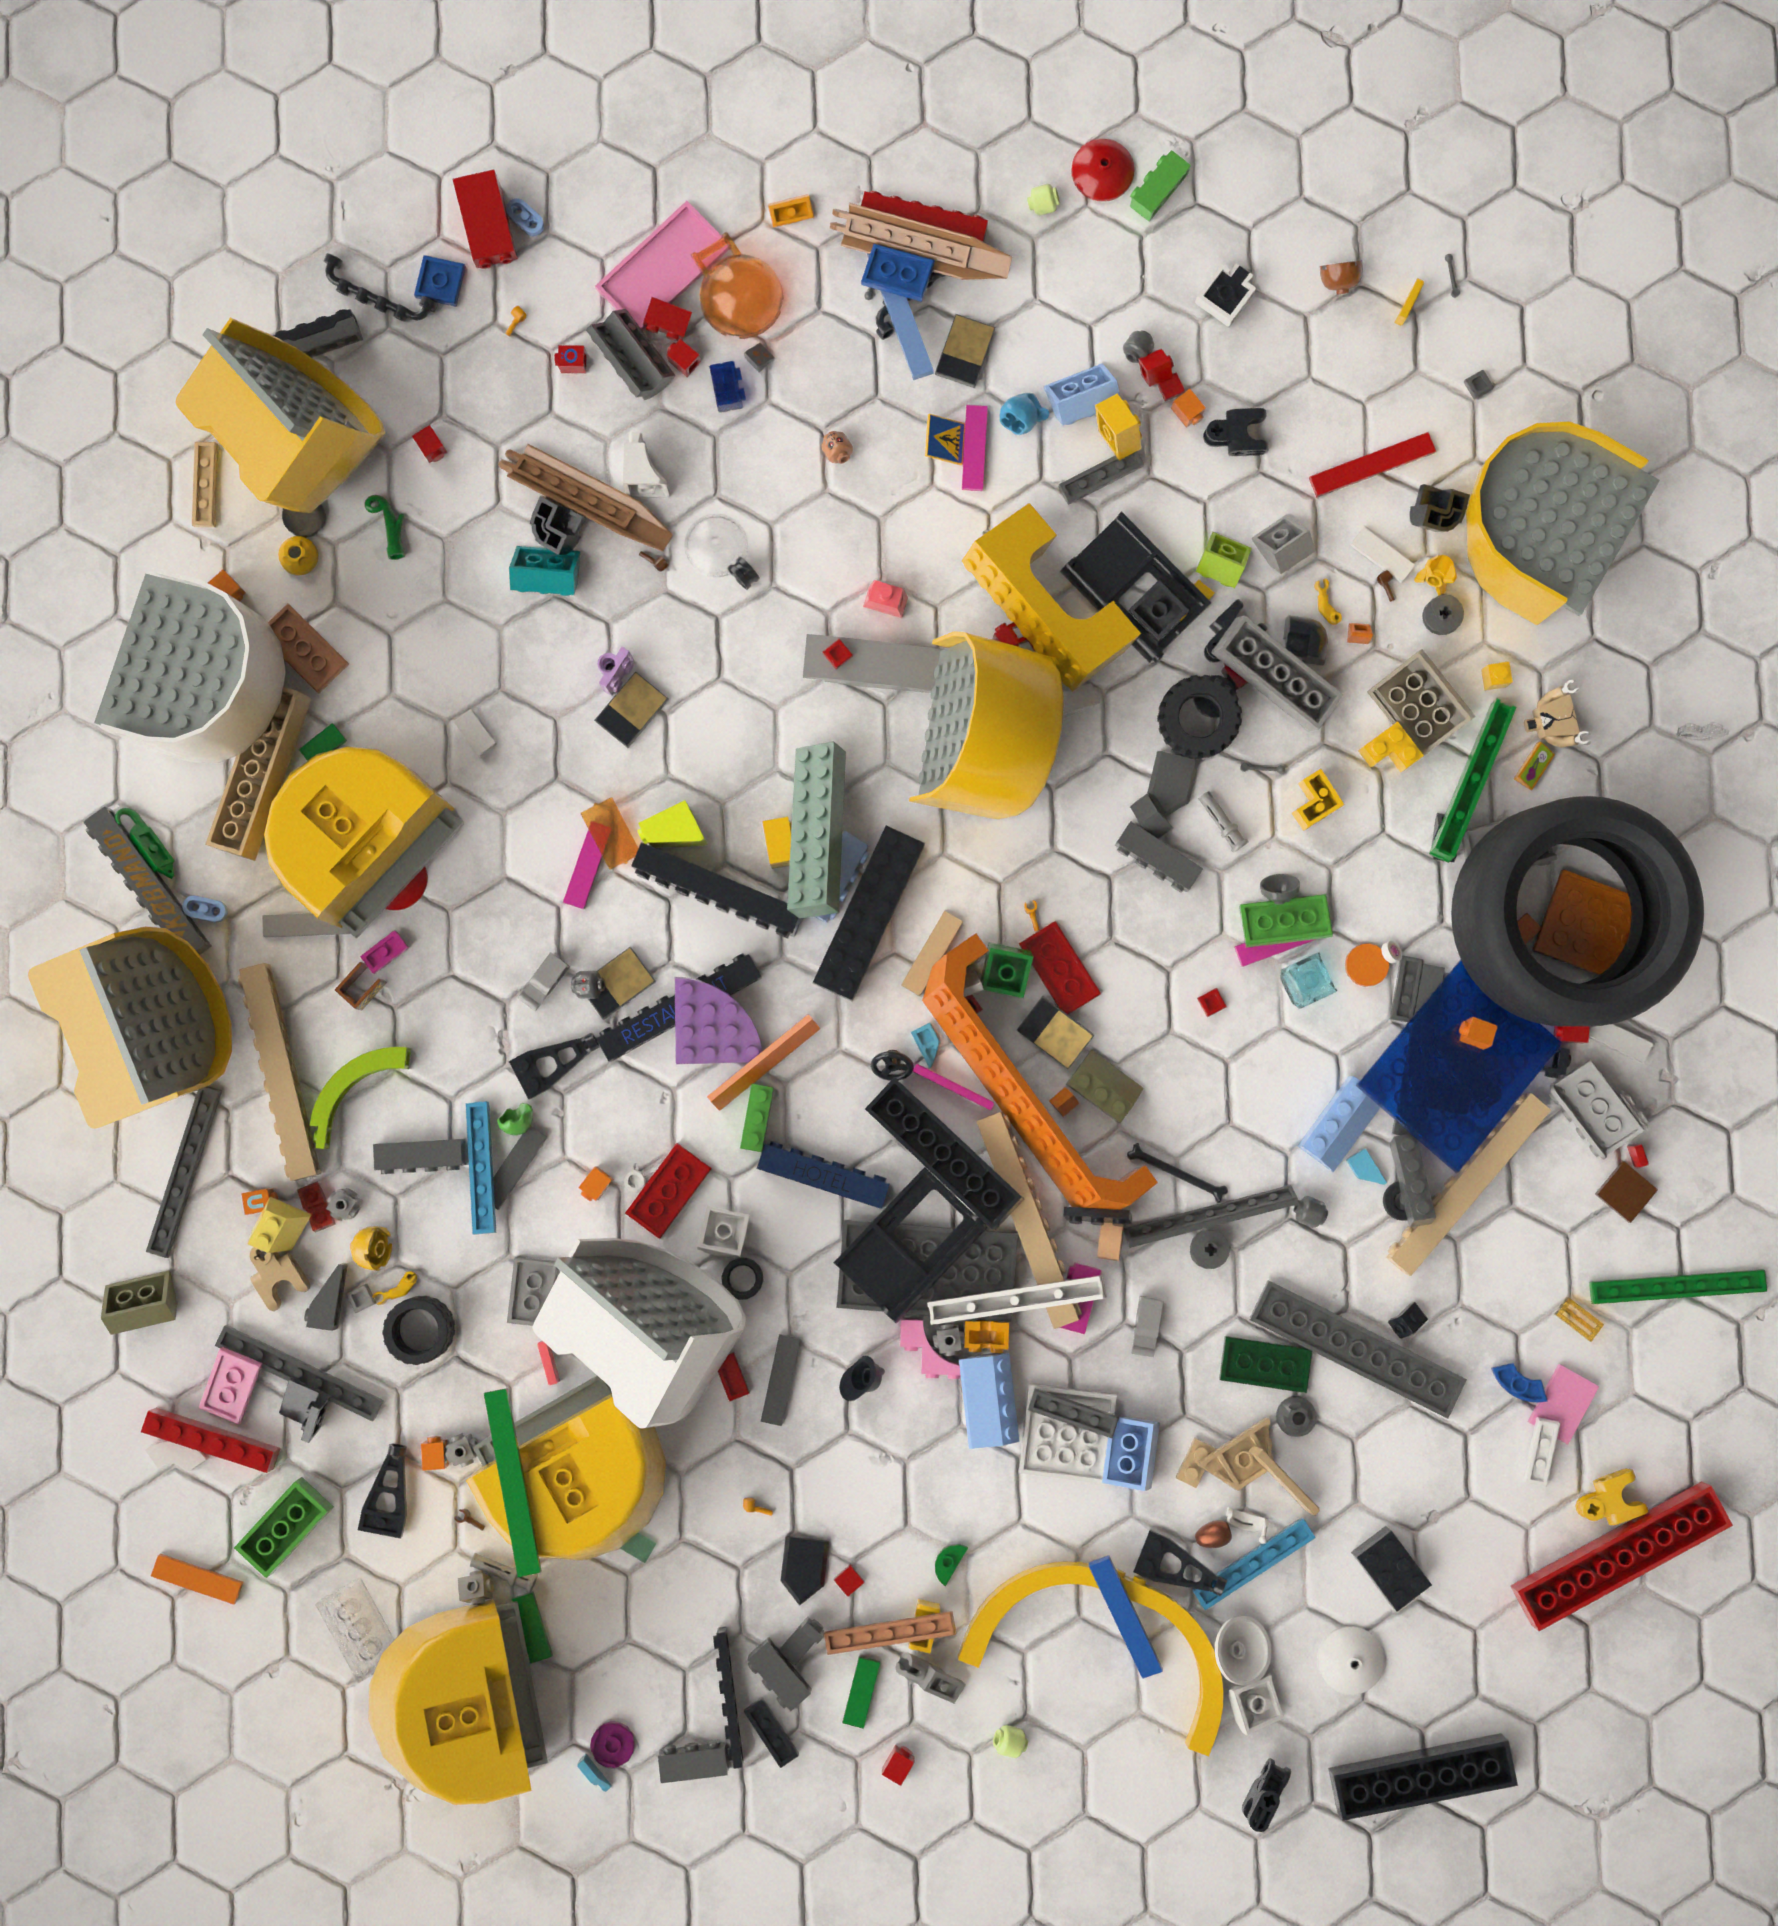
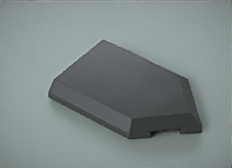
(1172, 781)

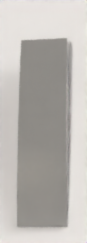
(873, 664)

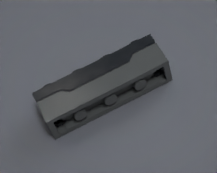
(324, 333)

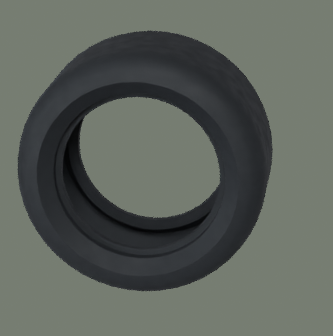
(1662, 898)

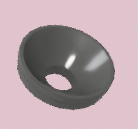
(1280, 888)
(1286, 1411)

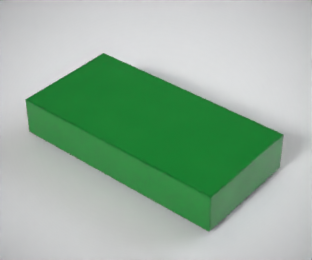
(325, 741)

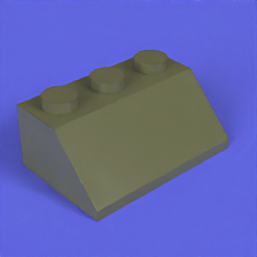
(1105, 1086)
(139, 1303)

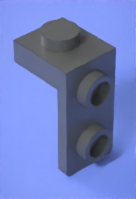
(802, 1640)

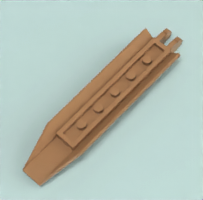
(953, 252)
(586, 496)

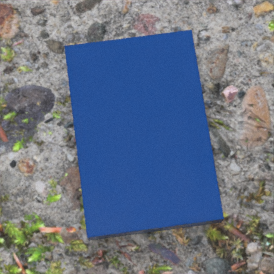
(897, 272)

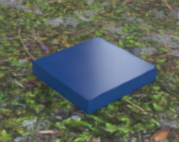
(440, 280)

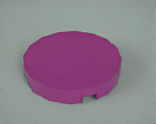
(612, 1744)

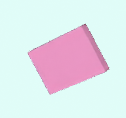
(230, 1385)
(1567, 1401)

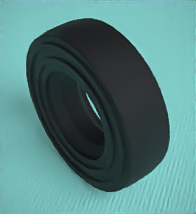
(1389, 1202)

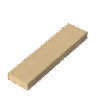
(204, 484)
(931, 952)
(1284, 1480)

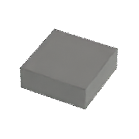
(361, 1298)

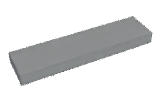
(298, 925)

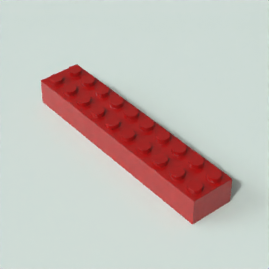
(1621, 1555)

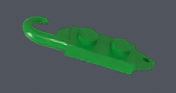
(148, 844)

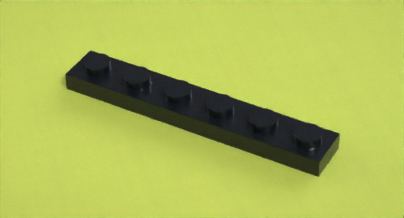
(729, 1708)

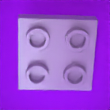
(623, 664)

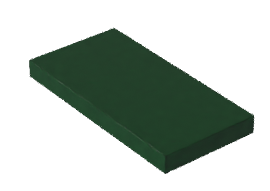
(1265, 1364)

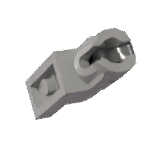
(929, 1677)

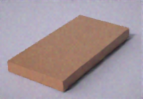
(306, 649)

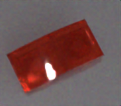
(315, 1203)

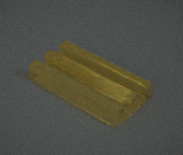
(1564, 1308)

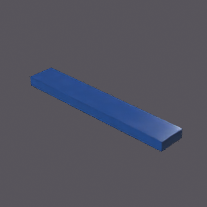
(1125, 1616)

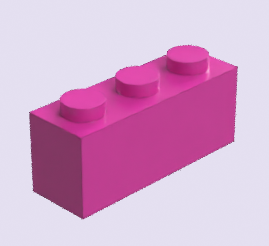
(1076, 1272)

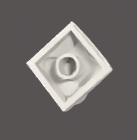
(723, 1232)
(1255, 1705)

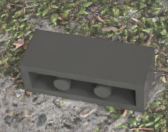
(778, 1675)
(693, 1761)

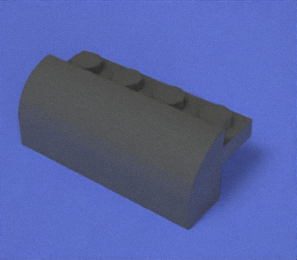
(631, 354)

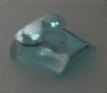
(1307, 981)

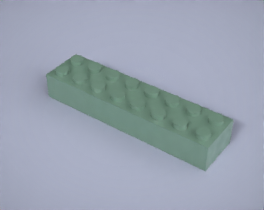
(816, 830)

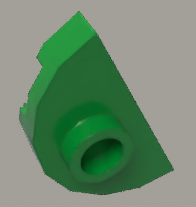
(947, 1561)

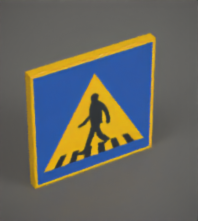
(945, 439)

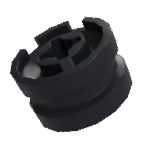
(743, 573)

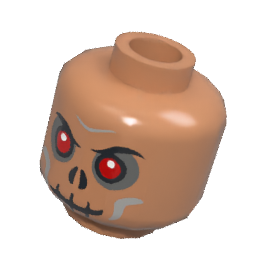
(837, 447)

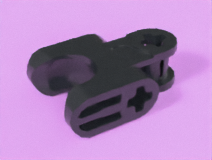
(1234, 432)
(1221, 625)
(1264, 1795)

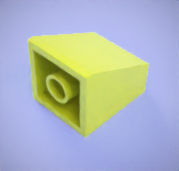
(672, 828)

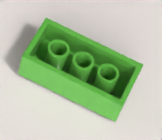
(283, 1527)

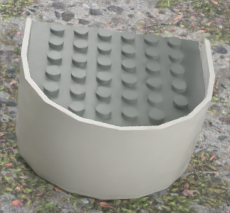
(193, 672)
(641, 1325)

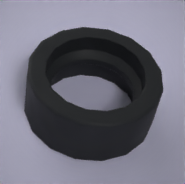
(758, 1278)

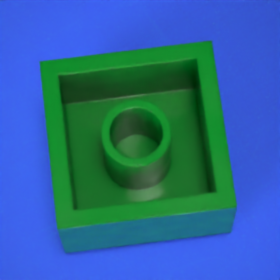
(1006, 970)

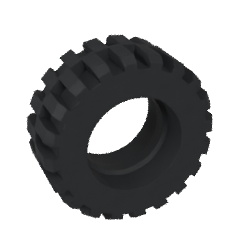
(1228, 710)

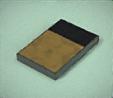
(965, 351)
(631, 709)
(624, 980)
(1055, 1032)

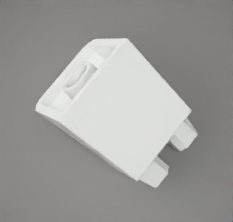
(639, 474)

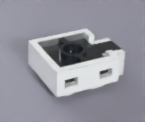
(1226, 293)

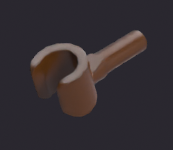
(660, 563)
(1383, 580)
(467, 1518)

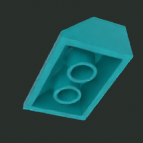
(544, 571)

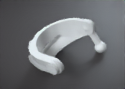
(1257, 1523)

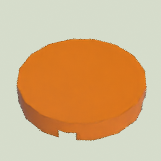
(1366, 965)

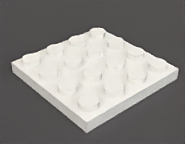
(1062, 1449)

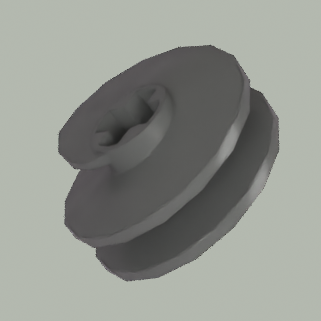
(1450, 607)
(1216, 1240)

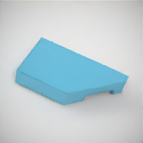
(927, 1042)
(1365, 1168)
(592, 1773)

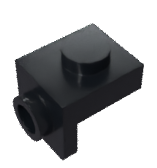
(1560, 1062)
(1408, 1321)

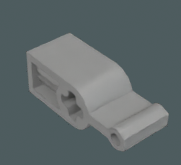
(543, 981)
(1147, 1326)

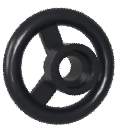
(892, 1063)

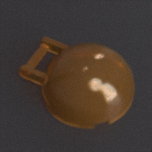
(738, 292)

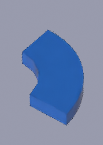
(1518, 1385)

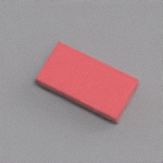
(548, 1363)

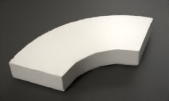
(171, 1453)

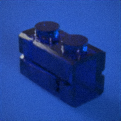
(726, 386)

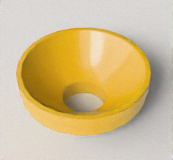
(305, 562)

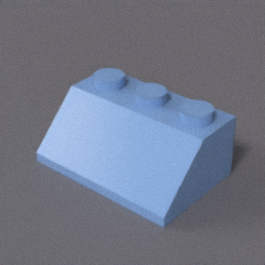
(1079, 393)
(1131, 1454)

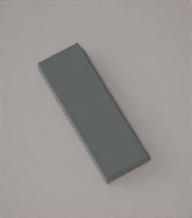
(1406, 989)

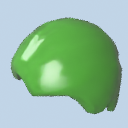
(516, 1121)

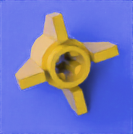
(1438, 573)

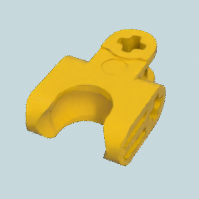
(1608, 1499)

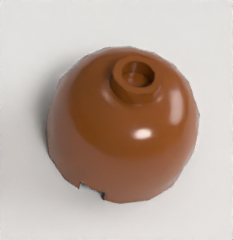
(1341, 276)

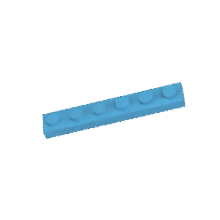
(480, 1168)
(1258, 1561)

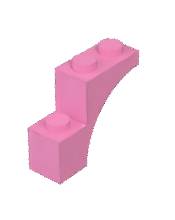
(932, 1364)

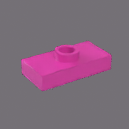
(384, 952)

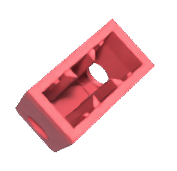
(886, 598)

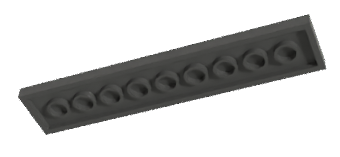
(1357, 1349)

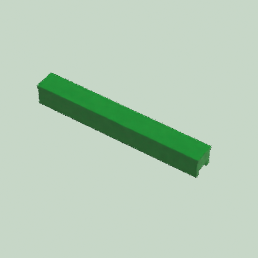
(1472, 781)

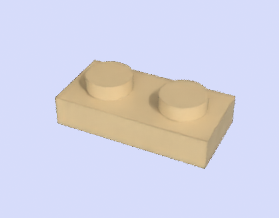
(1190, 1471)

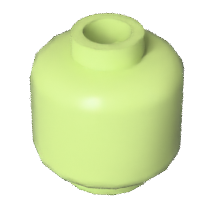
(1043, 199)
(1010, 1741)

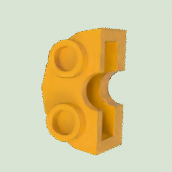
(986, 1334)

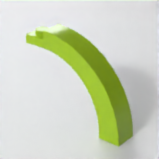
(345, 1079)

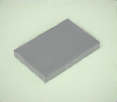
(529, 1289)

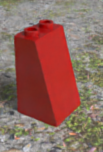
(485, 219)

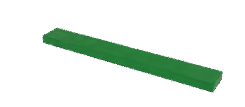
(1678, 1286)
(512, 1482)

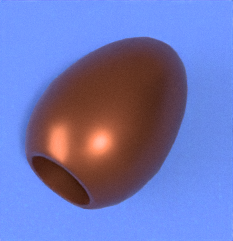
(1214, 1534)

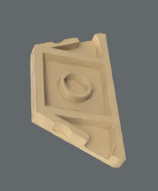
(1233, 1461)

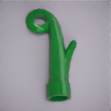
(393, 528)

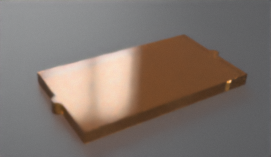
(610, 833)

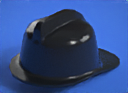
(860, 1378)

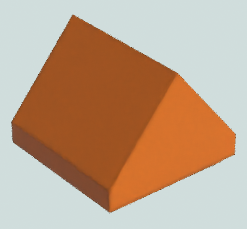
(1359, 633)
(1064, 1101)

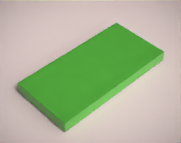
(1288, 922)

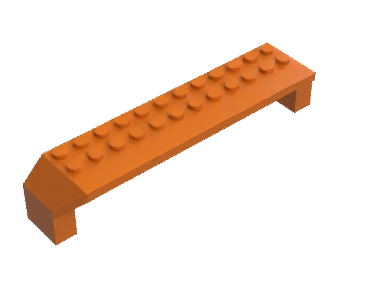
(1013, 1094)

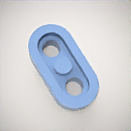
(525, 218)
(206, 908)

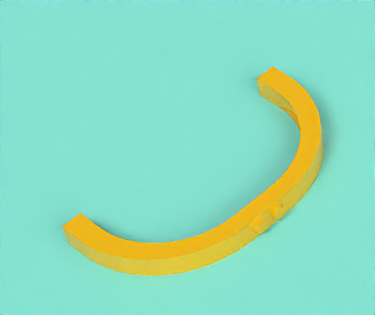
(1004, 1597)

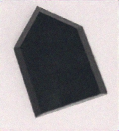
(804, 1566)

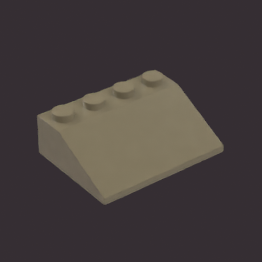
(1421, 702)

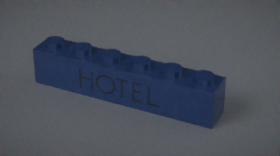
(822, 1175)

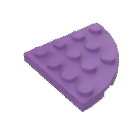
(711, 1026)

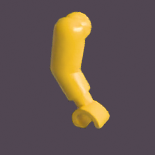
(1326, 610)
(400, 1290)

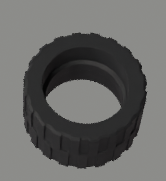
(393, 1338)

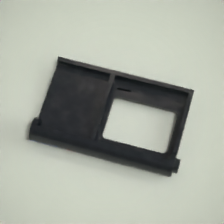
(1116, 563)
(888, 1268)

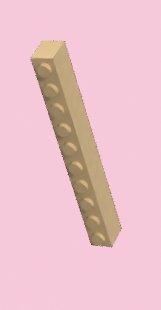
(279, 1071)
(1469, 1182)
(1027, 1216)

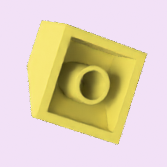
(278, 1227)

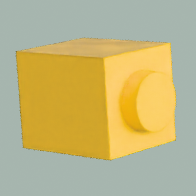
(1496, 676)

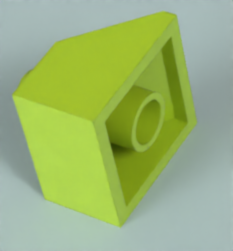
(1223, 560)

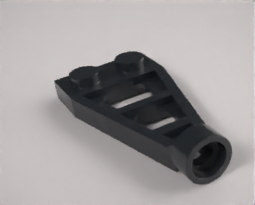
(529, 1074)
(381, 1521)
(1151, 1558)

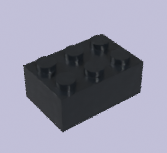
(1391, 1568)

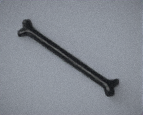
(1216, 1191)

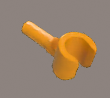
(519, 316)
(1032, 915)
(749, 1506)

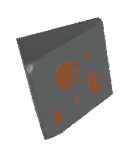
(759, 357)

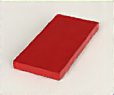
(1060, 968)
(668, 1190)

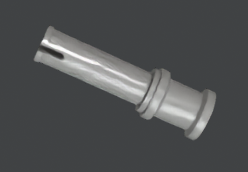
(1228, 829)
(525, 1582)

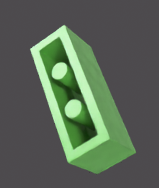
(1159, 185)
(757, 1118)

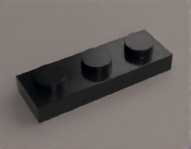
(1098, 1216)
(771, 1732)

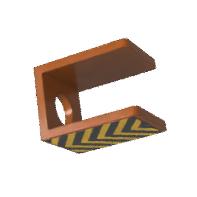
(350, 979)

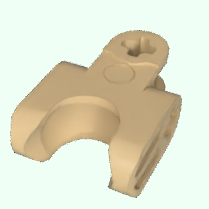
(273, 1270)

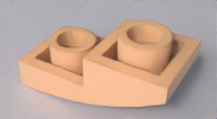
(1110, 1242)

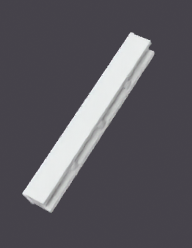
(1017, 1299)

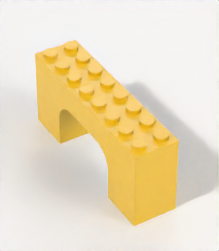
(1002, 567)

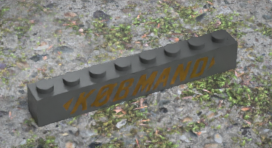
(148, 885)

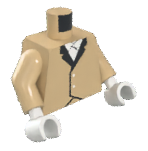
(1556, 719)

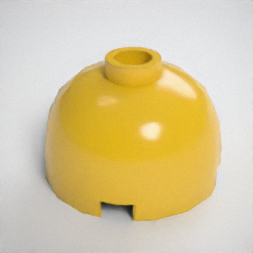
(371, 1247)

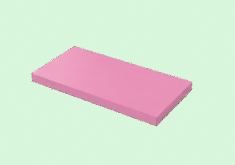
(661, 264)

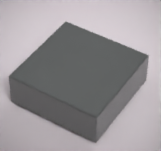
(1478, 384)

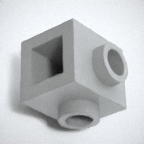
(351, 1203)
(945, 1331)
(465, 1443)
(475, 1588)

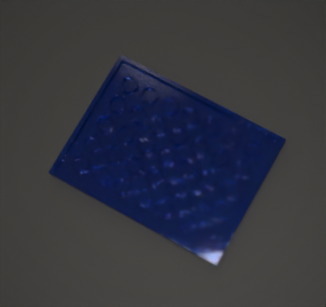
(1447, 1088)

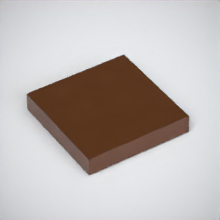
(1626, 1192)

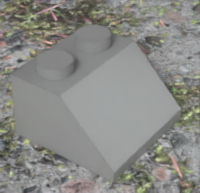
(1284, 544)

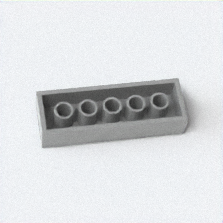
(1277, 673)

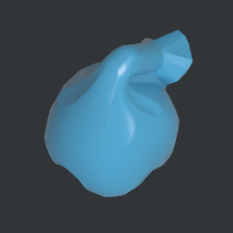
(1022, 413)

